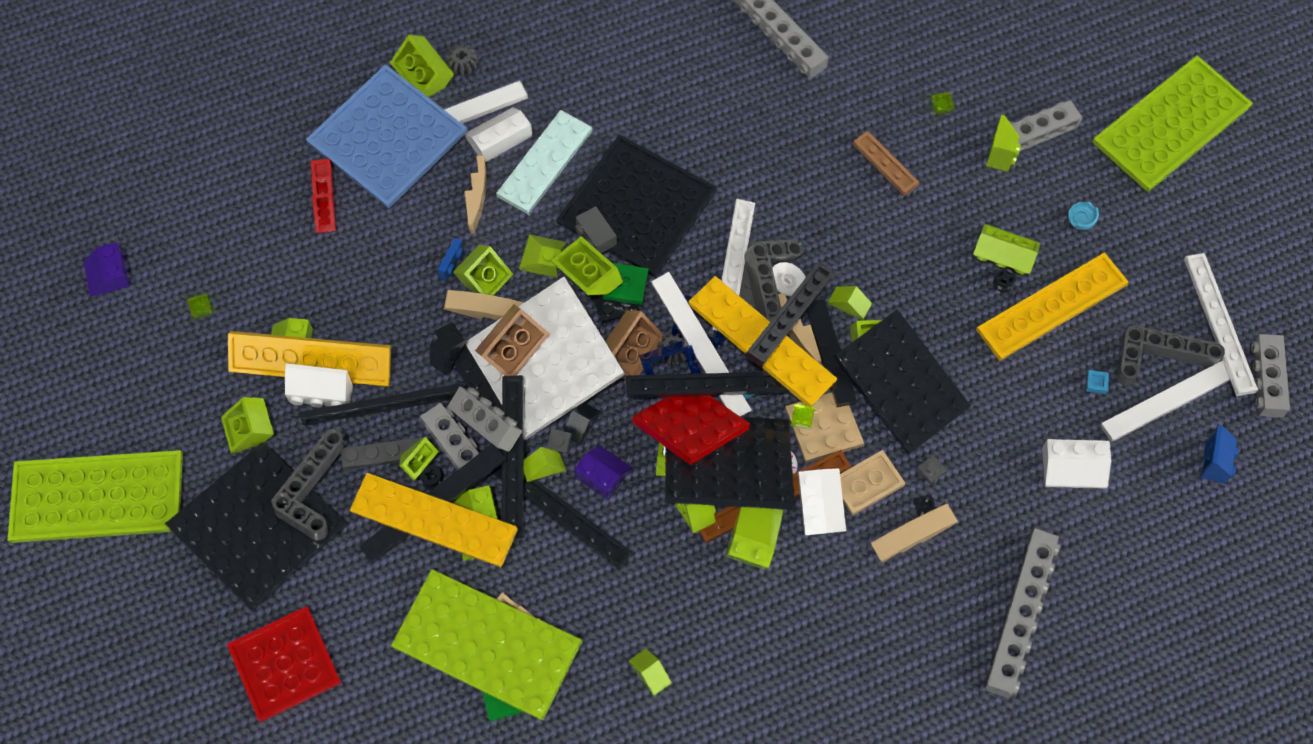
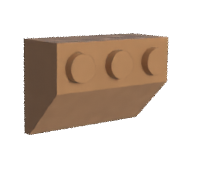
(631, 338)
(512, 341)

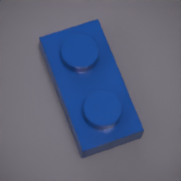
(449, 262)

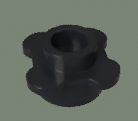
(924, 500)

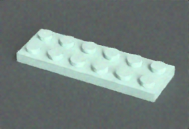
(544, 162)

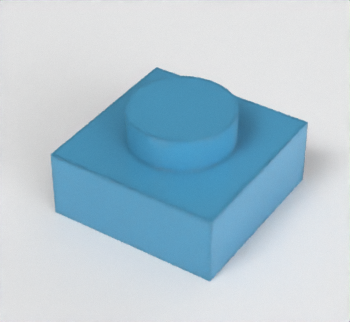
(1097, 382)

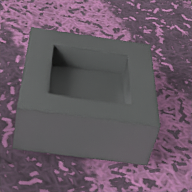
(559, 441)
(931, 469)

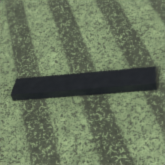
(828, 347)

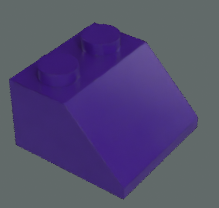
(106, 270)
(602, 471)

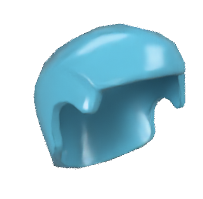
(1083, 215)

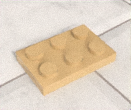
(869, 482)

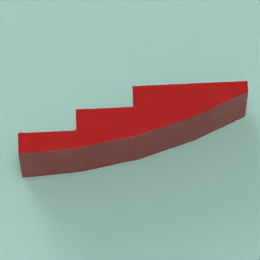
(323, 196)

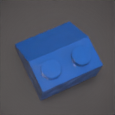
(1219, 456)

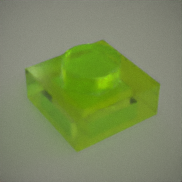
(942, 103)
(199, 306)
(802, 416)

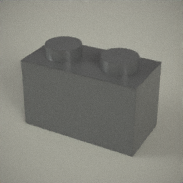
(595, 230)

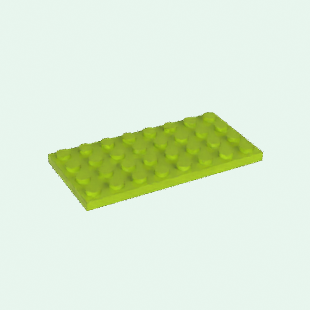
(1172, 123)
(94, 496)
(487, 644)

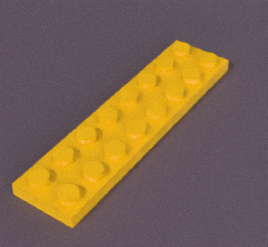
(1052, 306)
(743, 326)
(269, 354)
(434, 520)

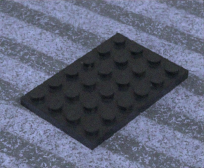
(902, 381)

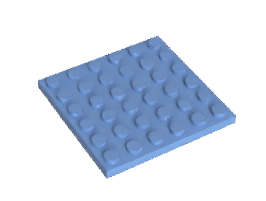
(387, 136)

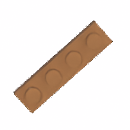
(885, 163)

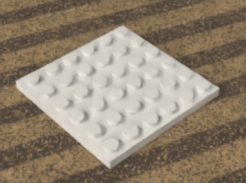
(565, 367)

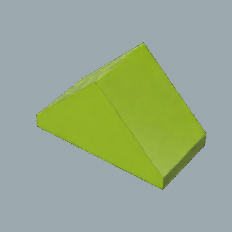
(850, 300)
(417, 457)
(542, 464)
(650, 671)

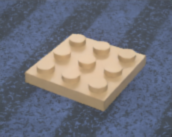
(830, 431)

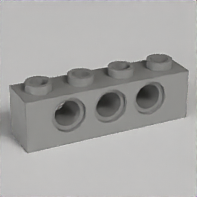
(1034, 134)
(1275, 366)
(442, 416)
(484, 418)

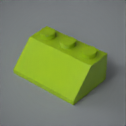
(421, 65)
(1006, 249)
(588, 268)
(477, 500)

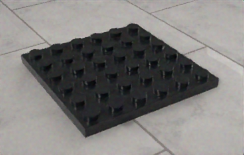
(643, 201)
(742, 473)
(241, 537)

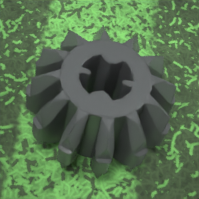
(462, 60)
(674, 358)

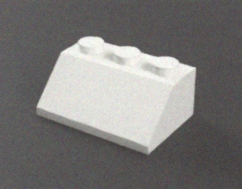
(499, 134)
(317, 385)
(1076, 463)
(821, 501)

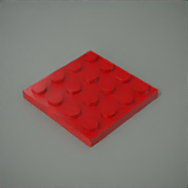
(690, 425)
(283, 664)

